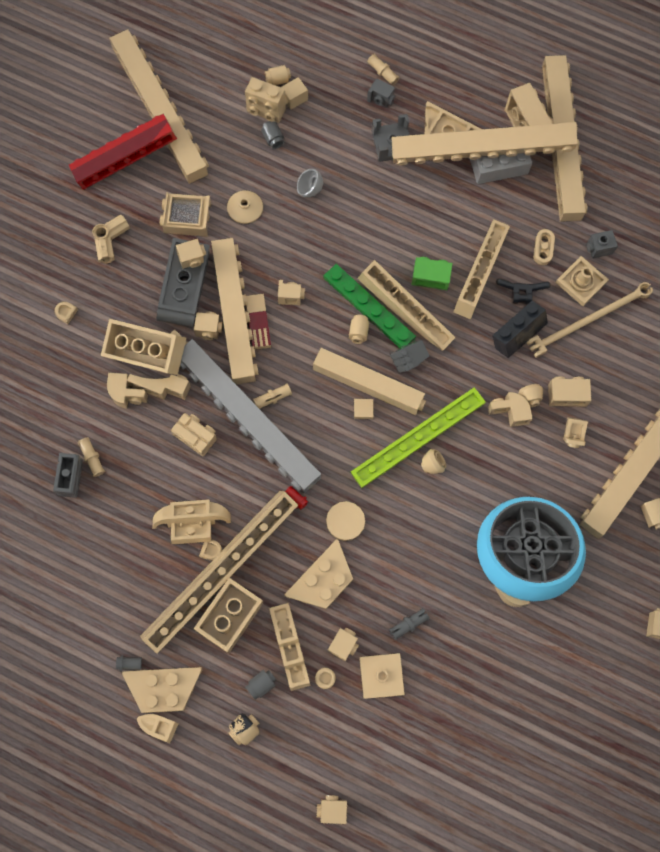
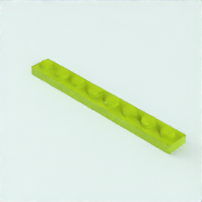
(417, 437)

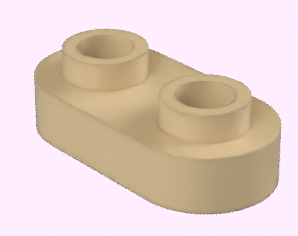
(544, 248)

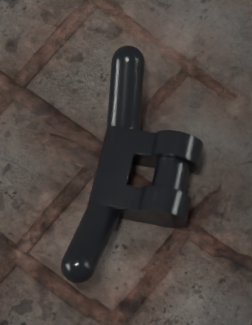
(527, 288)

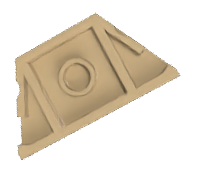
(441, 121)
(324, 579)
(162, 689)

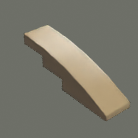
(289, 647)

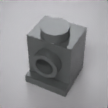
(381, 93)

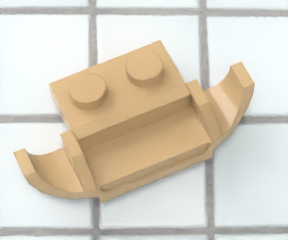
(191, 520)

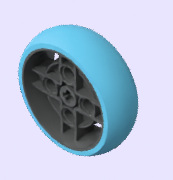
(531, 548)

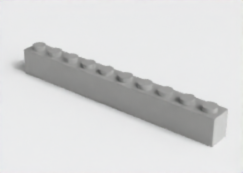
(249, 417)

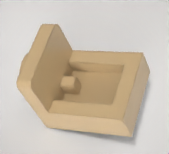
(575, 432)

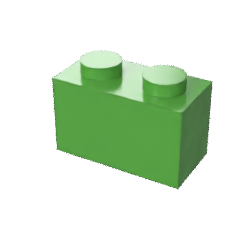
(431, 273)

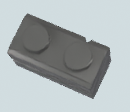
(68, 475)

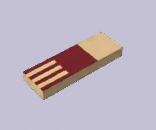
(258, 321)

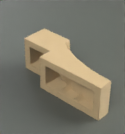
(174, 385)

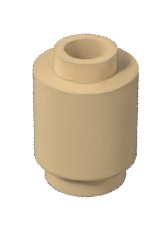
(278, 75)
(359, 329)

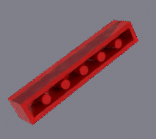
(122, 151)

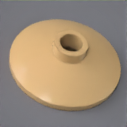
(248, 213)

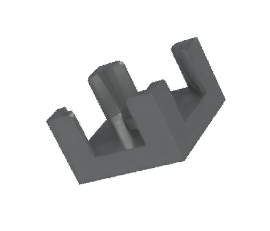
(383, 136)

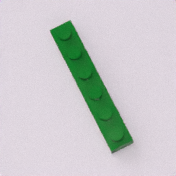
(369, 306)

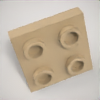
(582, 281)

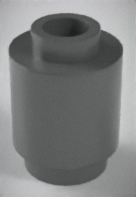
(272, 134)
(261, 684)

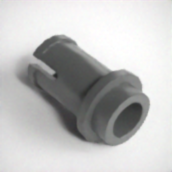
(128, 663)

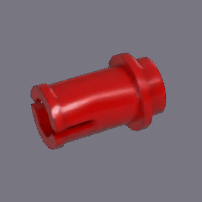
(297, 497)

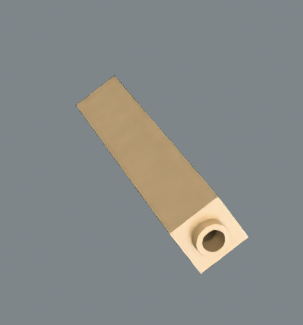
(369, 381)

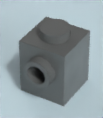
(602, 244)

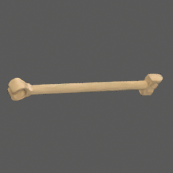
(540, 344)

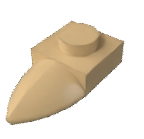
(157, 726)

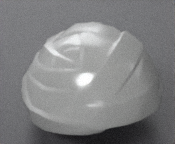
(309, 183)

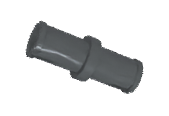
(409, 624)

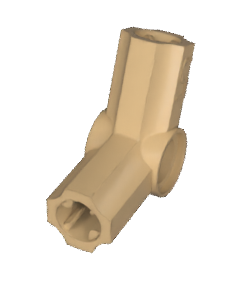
(104, 244)

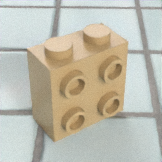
(265, 100)

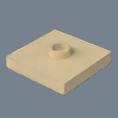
(381, 676)

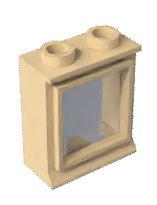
(185, 214)

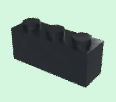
(520, 329)

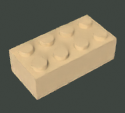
(143, 347)

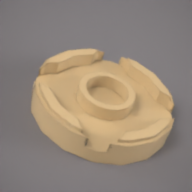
(345, 521)

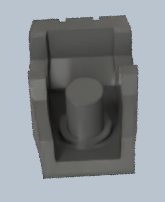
(409, 356)

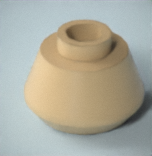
(532, 393)
(433, 462)

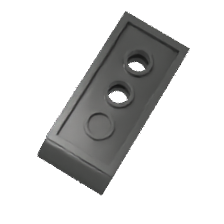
(179, 298)

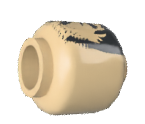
(244, 729)

